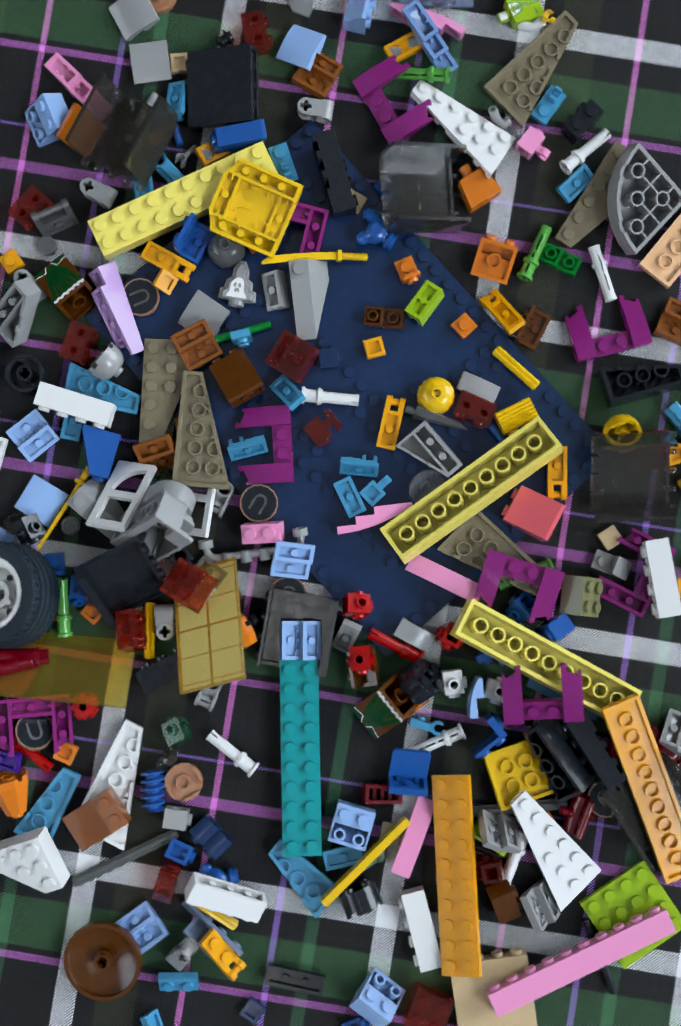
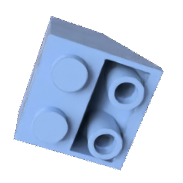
(358, 15)
(46, 117)
(351, 825)
(377, 998)

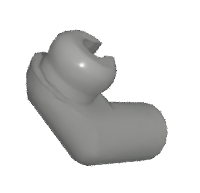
(496, 118)

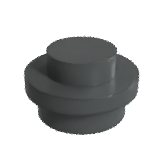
(70, 525)

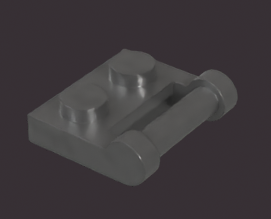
(57, 222)

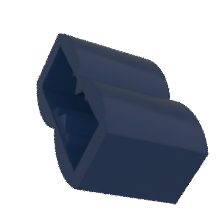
(211, 837)

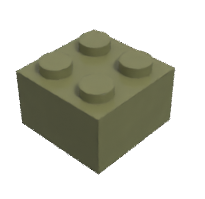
(581, 596)

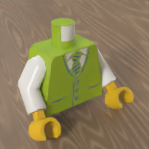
(525, 15)

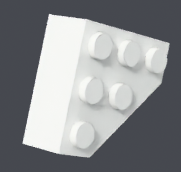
(33, 860)

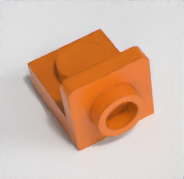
(407, 270)

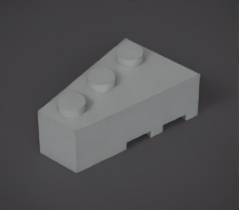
(18, 311)
(430, 449)

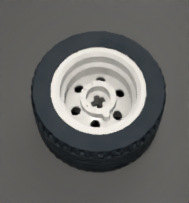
(26, 595)

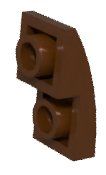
(384, 318)

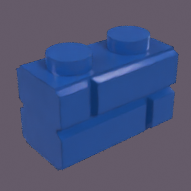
(555, 628)

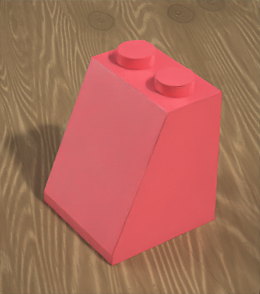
(532, 513)

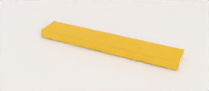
(365, 861)

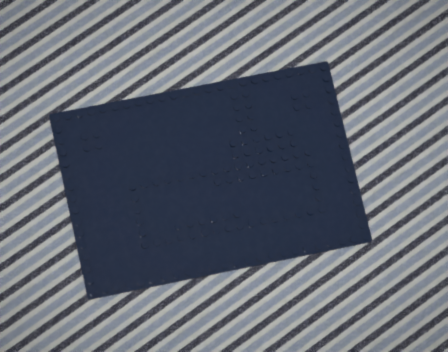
(363, 557)

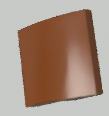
(320, 77)
(670, 322)
(196, 345)
(157, 452)

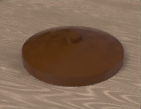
(102, 961)

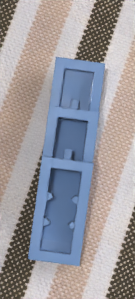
(428, 36)

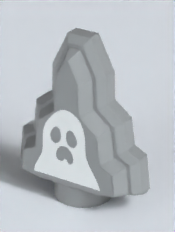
(238, 287)

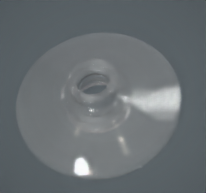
(433, 480)

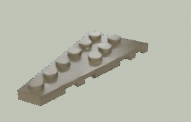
(525, 76)
(592, 204)
(160, 387)
(198, 449)
(474, 539)

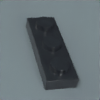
(295, 979)

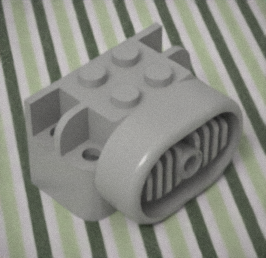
(161, 519)

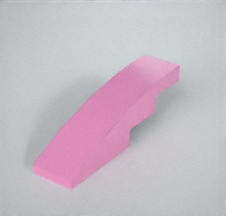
(443, 23)
(69, 77)
(380, 515)
(443, 577)
(413, 837)

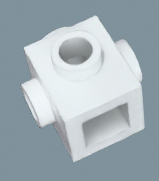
(460, 682)
(490, 690)

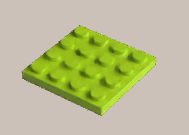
(625, 896)

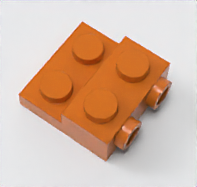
(494, 259)

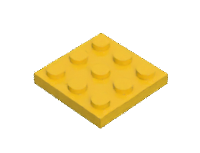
(513, 770)

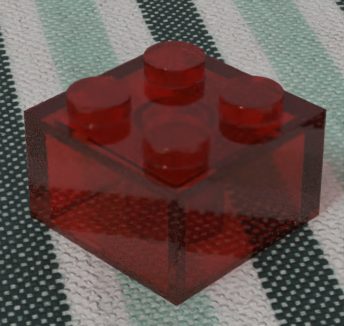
(292, 356)
(188, 585)
(428, 1007)

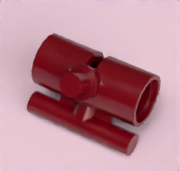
(578, 815)

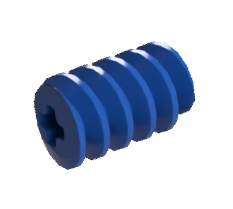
(152, 790)

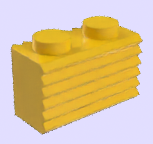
(515, 416)

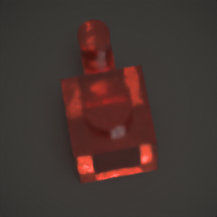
(319, 430)

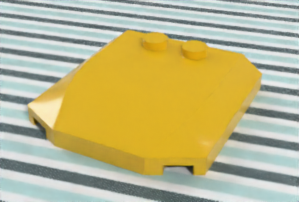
(253, 206)

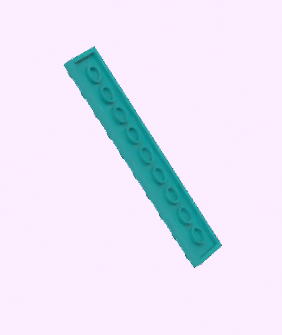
(300, 758)

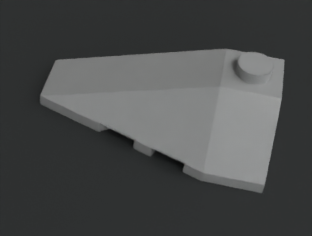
(309, 289)
(85, 500)

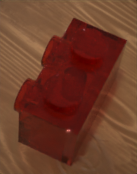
(255, 31)
(30, 201)
(78, 343)
(474, 409)
(131, 630)

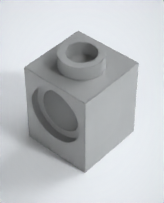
(177, 818)

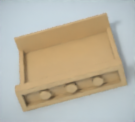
(472, 1002)

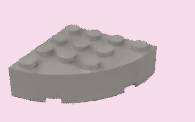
(639, 198)

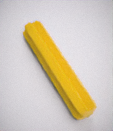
(516, 367)
(149, 653)
(229, 922)

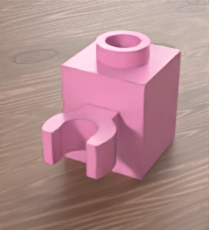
(531, 144)

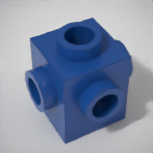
(520, 607)

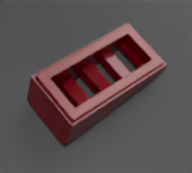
(365, 794)

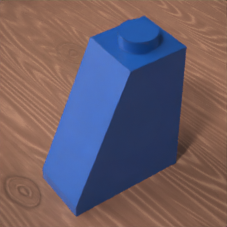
(237, 136)
(99, 451)

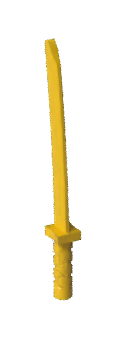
(338, 256)
(80, 482)

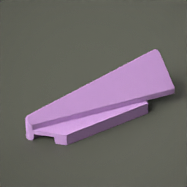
(115, 307)

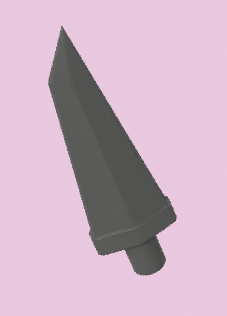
(423, 414)

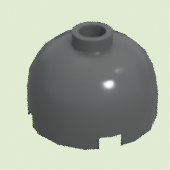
(224, 251)

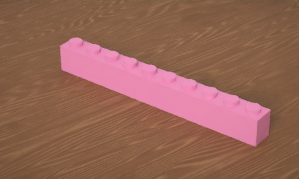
(580, 960)

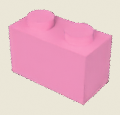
(262, 532)

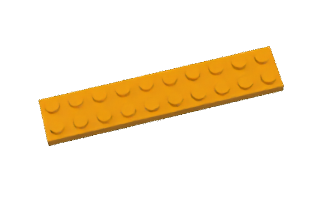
(647, 781)
(456, 876)

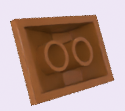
(97, 819)

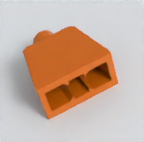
(477, 188)

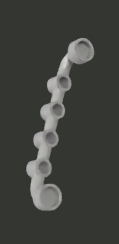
(246, 555)

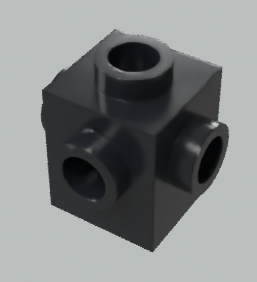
(29, 529)

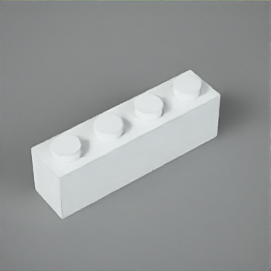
(74, 404)
(661, 577)
(225, 897)
(421, 928)

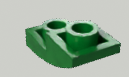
(560, 260)

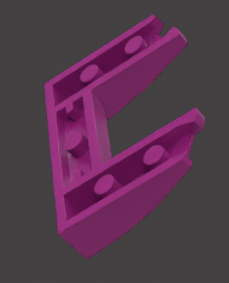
(370, 89)
(315, 221)
(635, 336)
(280, 420)
(545, 578)
(633, 601)
(567, 707)
(24, 708)

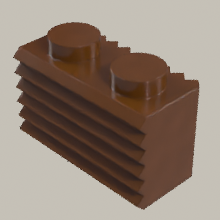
(504, 901)

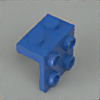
(192, 240)
(496, 738)
(408, 772)

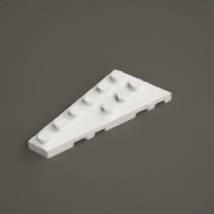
(483, 139)
(120, 772)
(557, 855)

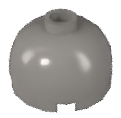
(107, 363)

